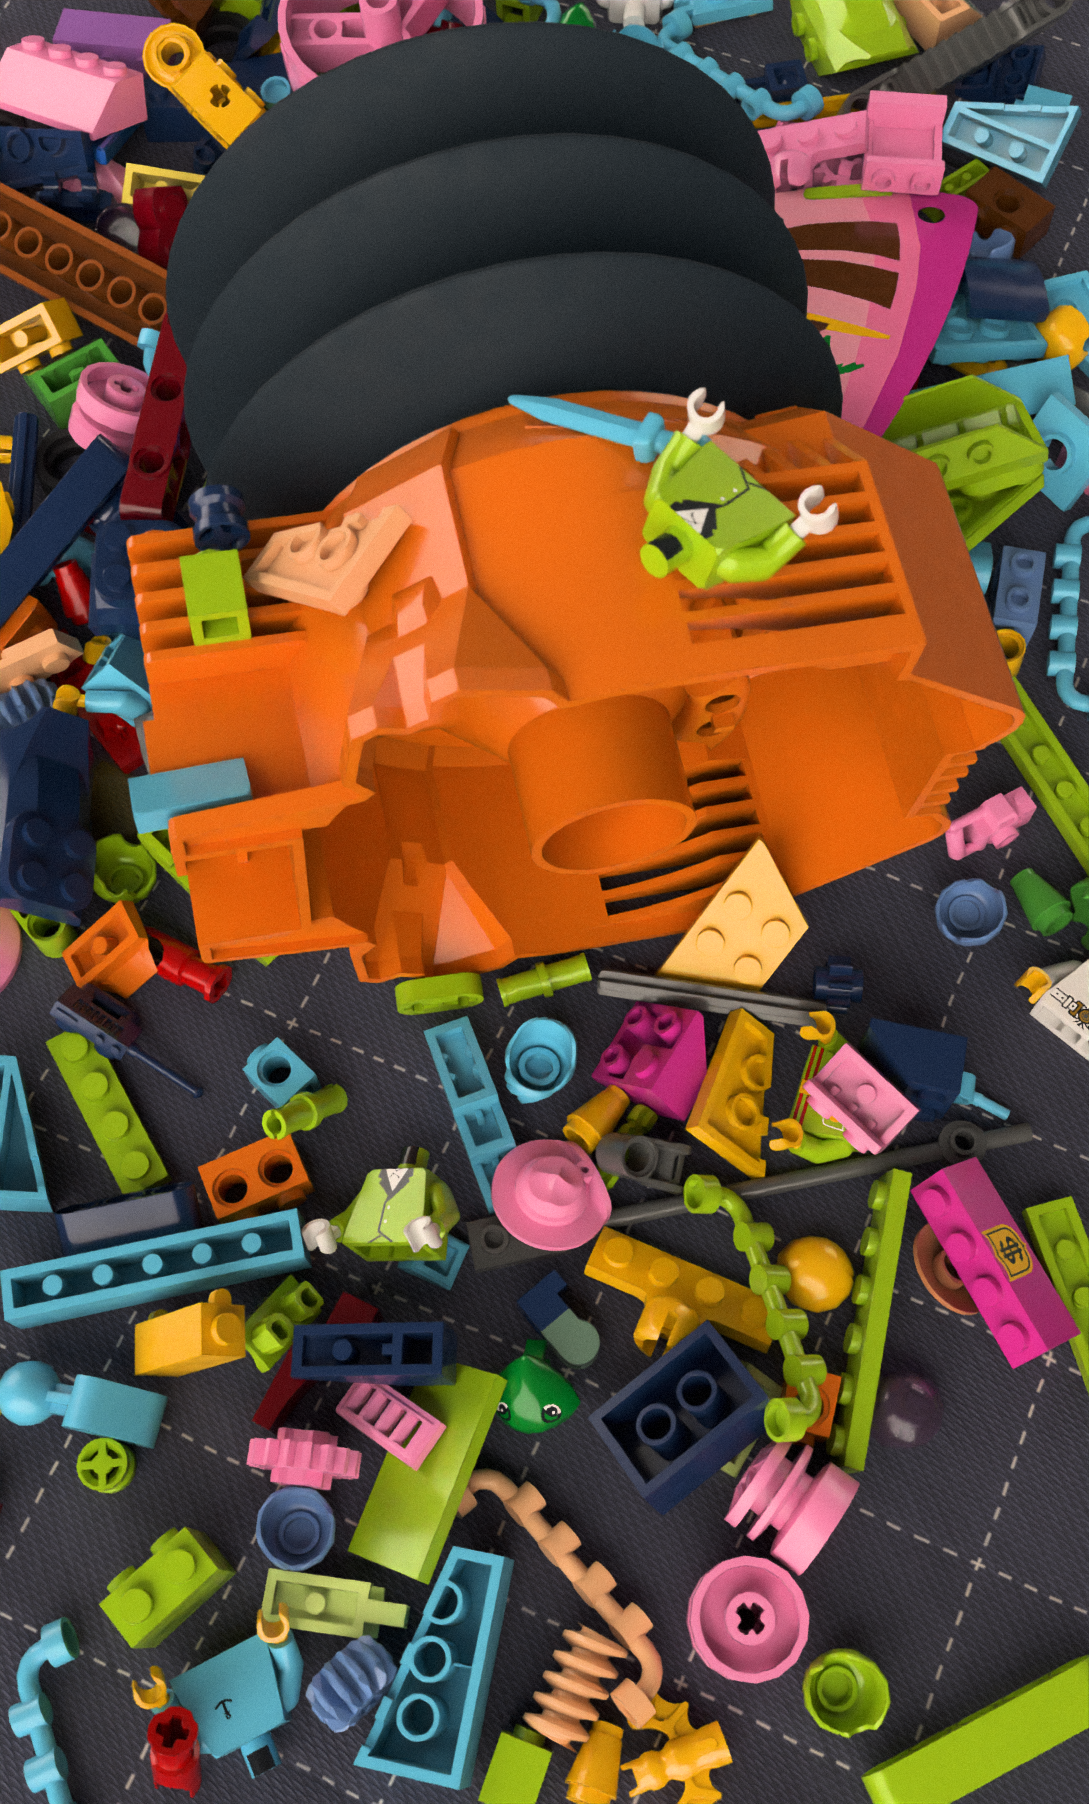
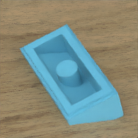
(186, 791)

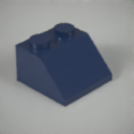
(919, 1062)

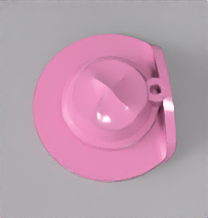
(550, 1195)

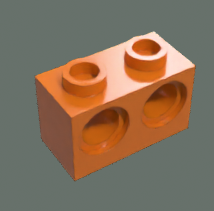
(253, 1168)

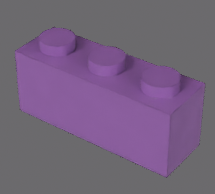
(108, 35)

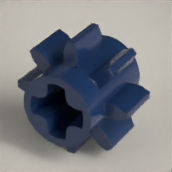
(837, 984)

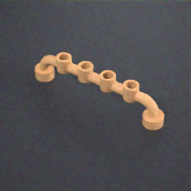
(591, 1584)

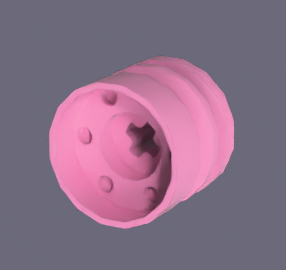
(792, 1502)

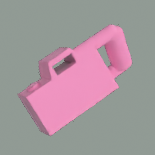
(990, 823)

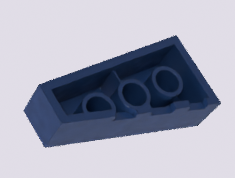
(173, 123)

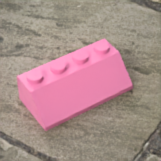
(70, 88)

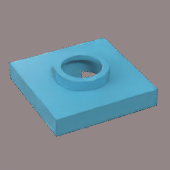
(1066, 423)

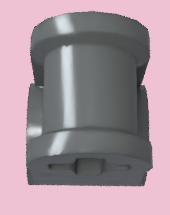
(650, 1161)

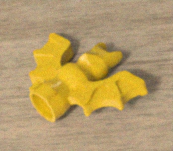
(684, 1758)

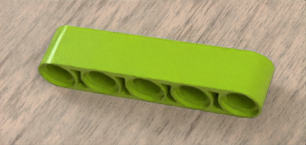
(987, 1741)

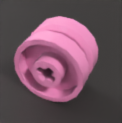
(108, 404)
(778, 1612)

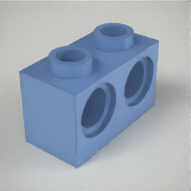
(1017, 590)

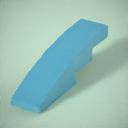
(471, 1099)

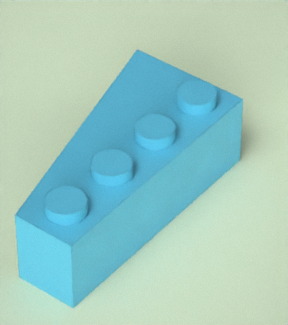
(439, 1697)

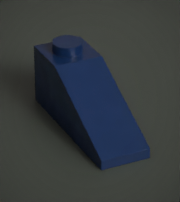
(376, 1353)

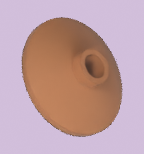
(939, 1273)

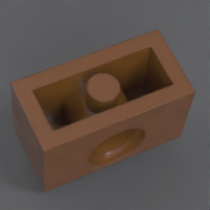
(1012, 207)

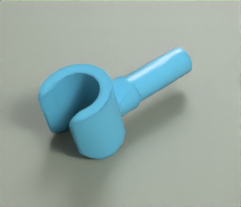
(969, 1096)

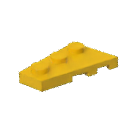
(732, 1094)

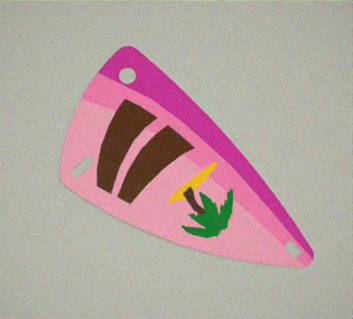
(879, 287)

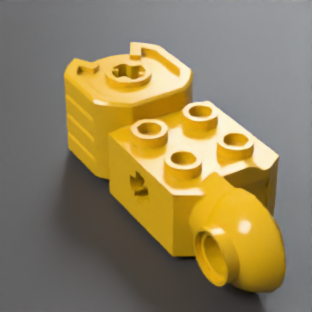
(201, 82)

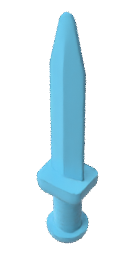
(645, 437)

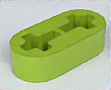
(439, 993)

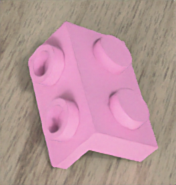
(860, 1100)

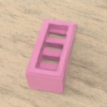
(364, 1405)

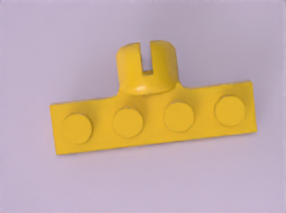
(676, 1294)

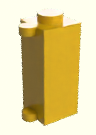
(191, 1337)

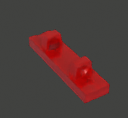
(110, 730)

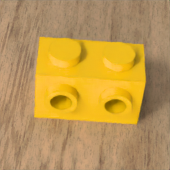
(36, 333)

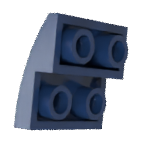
(1004, 78)
(1004, 290)

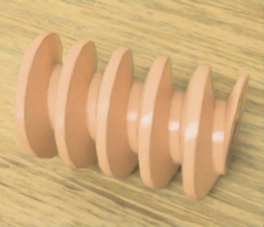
(575, 1686)

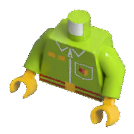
(805, 1130)

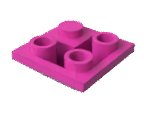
(657, 1058)

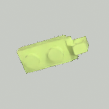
(330, 1604)

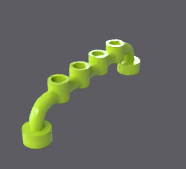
(783, 1417)

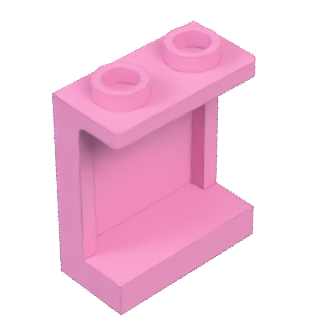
(904, 143)

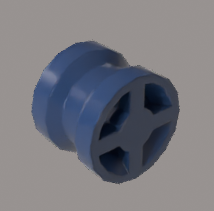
(219, 518)

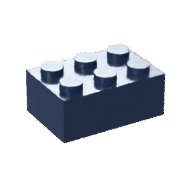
(683, 1418)

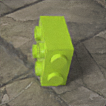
(166, 1588)

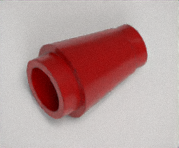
(73, 590)

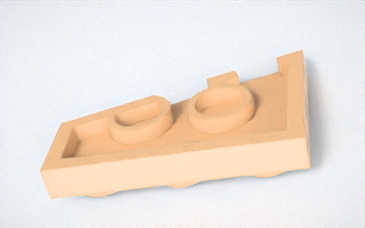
(327, 565)
(37, 658)

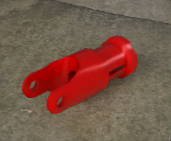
(184, 966)
(175, 1750)

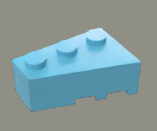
(1012, 137)
(21, 1166)

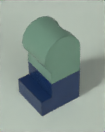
(569, 1338)

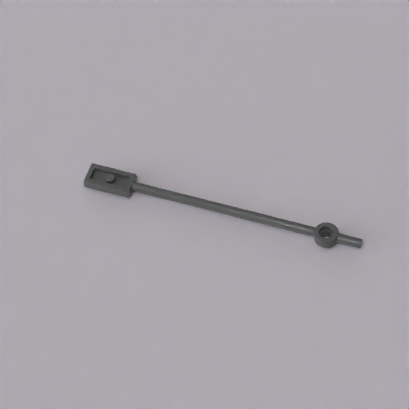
(497, 1248)

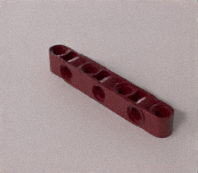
(160, 440)

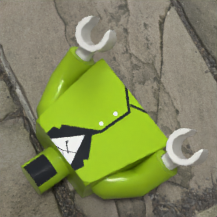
(715, 516)
(394, 1216)

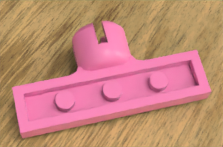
(800, 146)

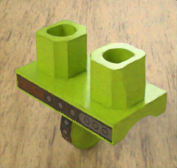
(271, 1324)

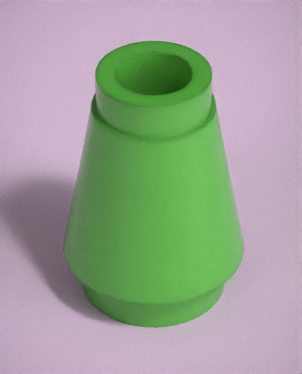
(1041, 903)

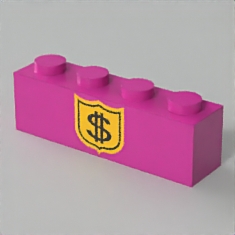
(994, 1262)

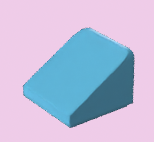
(439, 1272)

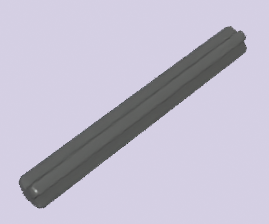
(708, 997)

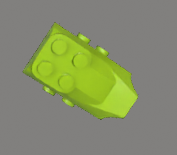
(850, 33)
(972, 434)

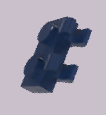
(77, 206)

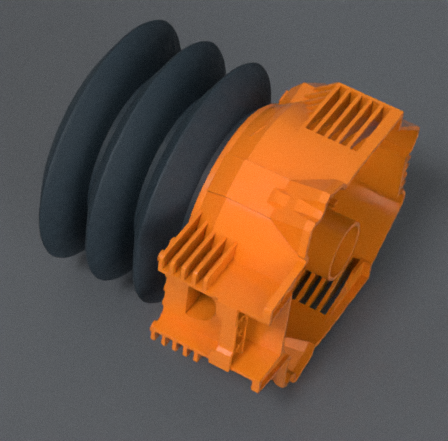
(515, 678)

